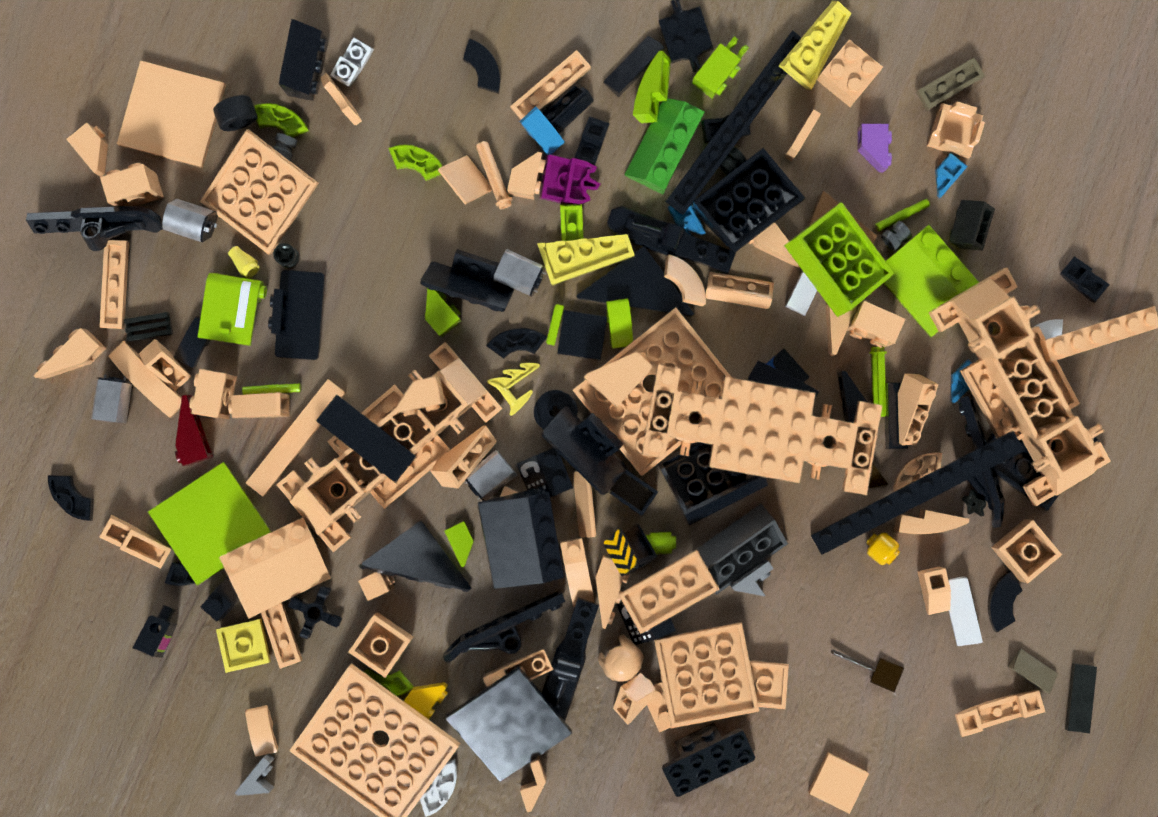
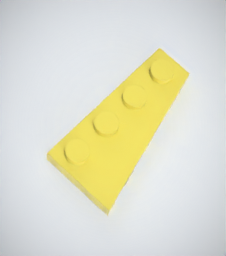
(812, 51)
(577, 257)

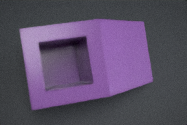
(873, 145)

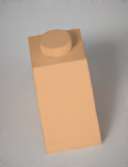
(91, 147)
(164, 365)
(633, 697)

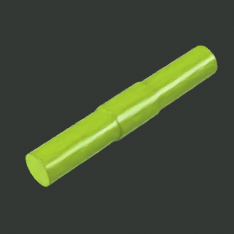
(903, 214)
(275, 388)

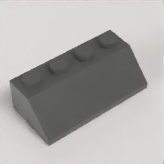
(742, 546)

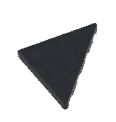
(641, 283)
(418, 559)

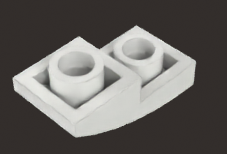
(352, 62)

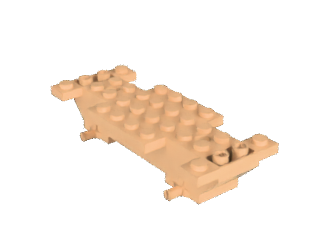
(1020, 388)
(762, 430)
(416, 432)

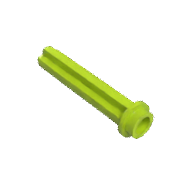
(878, 377)

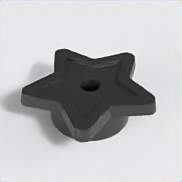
(975, 503)

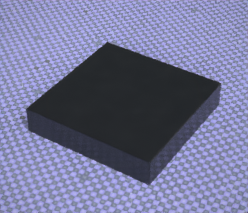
(582, 335)

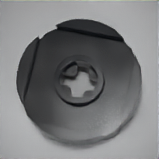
(546, 403)

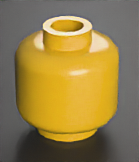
(883, 548)

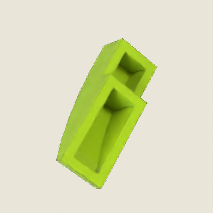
(652, 89)

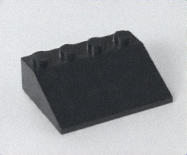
(747, 201)
(702, 488)
(521, 539)

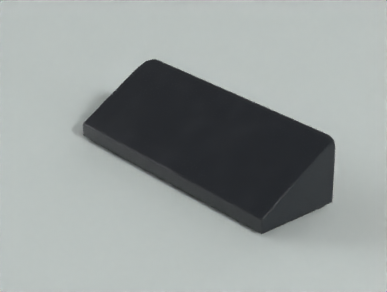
(633, 66)
(568, 106)
(891, 417)

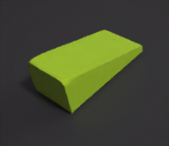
(571, 222)

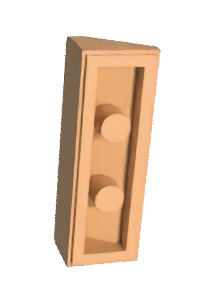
(739, 290)
(584, 506)

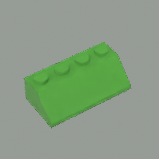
(664, 144)

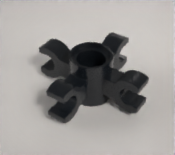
(300, 605)

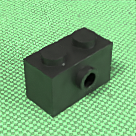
(971, 225)

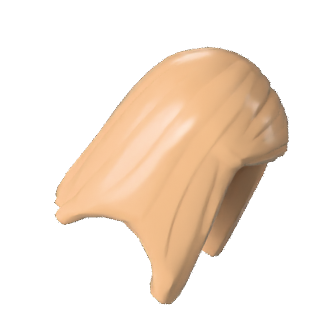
(622, 662)

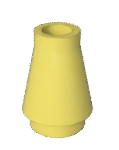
(244, 263)

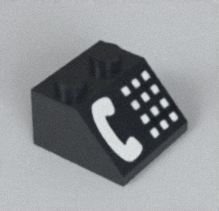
(545, 471)
(658, 631)

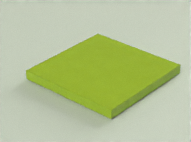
(208, 521)

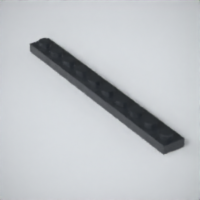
(732, 129)
(917, 492)

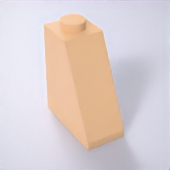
(620, 377)
(259, 405)

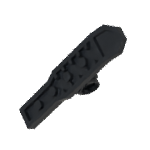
(96, 223)
(668, 239)
(986, 482)
(494, 633)
(570, 658)

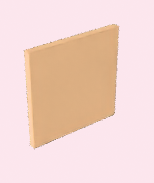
(465, 179)

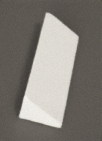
(801, 295)
(963, 613)

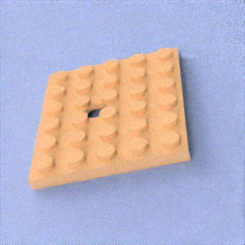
(669, 344)
(343, 748)

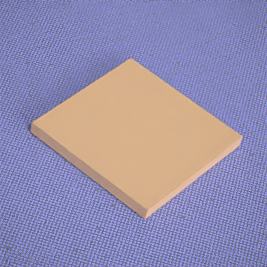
(171, 114)
(259, 192)
(706, 675)

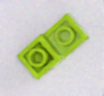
(619, 323)

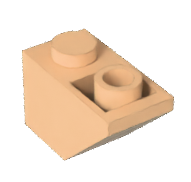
(525, 177)
(422, 394)
(376, 585)
(935, 589)

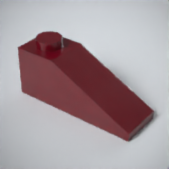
(190, 438)

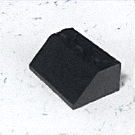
(302, 61)

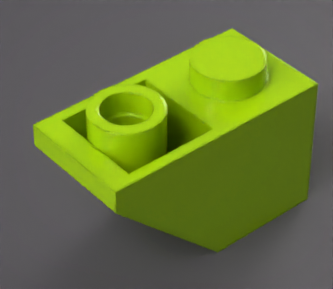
(439, 314)

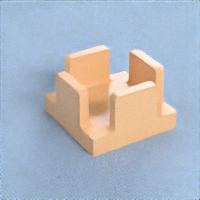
(956, 129)

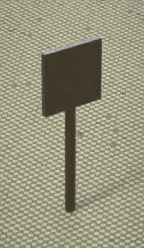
(885, 674)

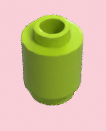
(662, 542)

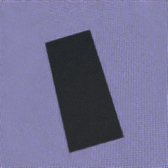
(366, 438)

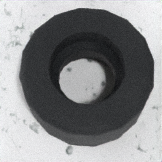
(235, 113)

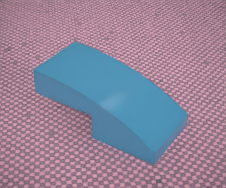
(542, 131)

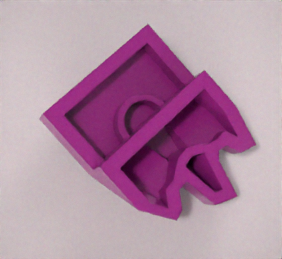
(567, 180)

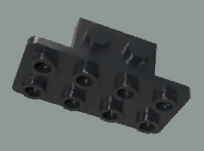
(470, 280)
(297, 314)
(587, 448)
(706, 758)

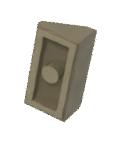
(1033, 671)

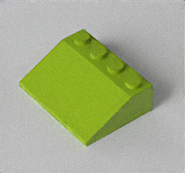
(839, 259)
(926, 276)

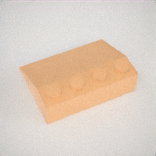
(275, 567)

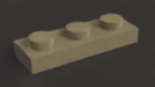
(950, 84)

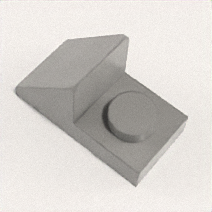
(747, 582)
(255, 782)

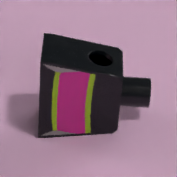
(150, 640)

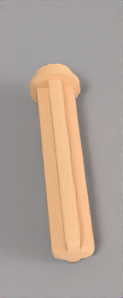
(493, 175)

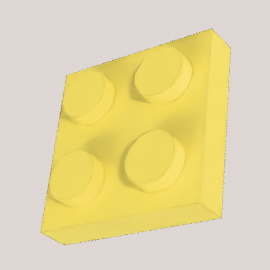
(243, 645)

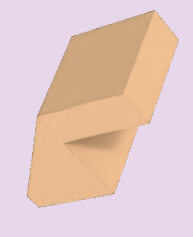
(531, 791)

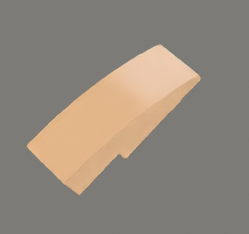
(928, 523)
(135, 541)

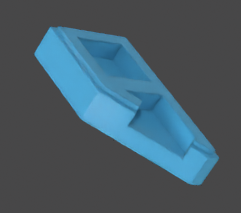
(948, 173)
(688, 220)
(958, 383)

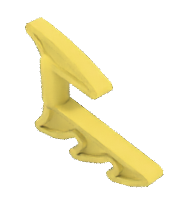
(504, 384)

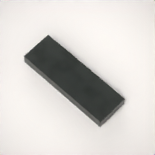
(1081, 698)

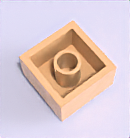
(849, 73)
(131, 186)
(875, 325)
(212, 394)
(1026, 550)
(381, 644)

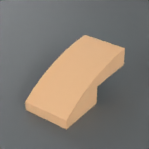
(260, 730)

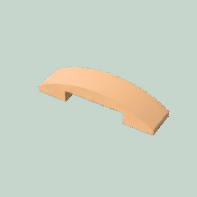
(144, 380)
(999, 711)

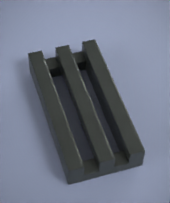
(129, 329)

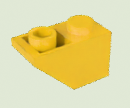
(424, 697)

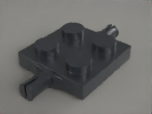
(685, 35)

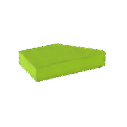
(555, 324)
(461, 541)

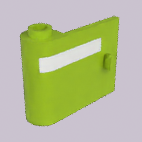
(232, 305)

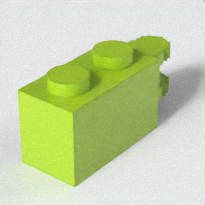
(719, 68)

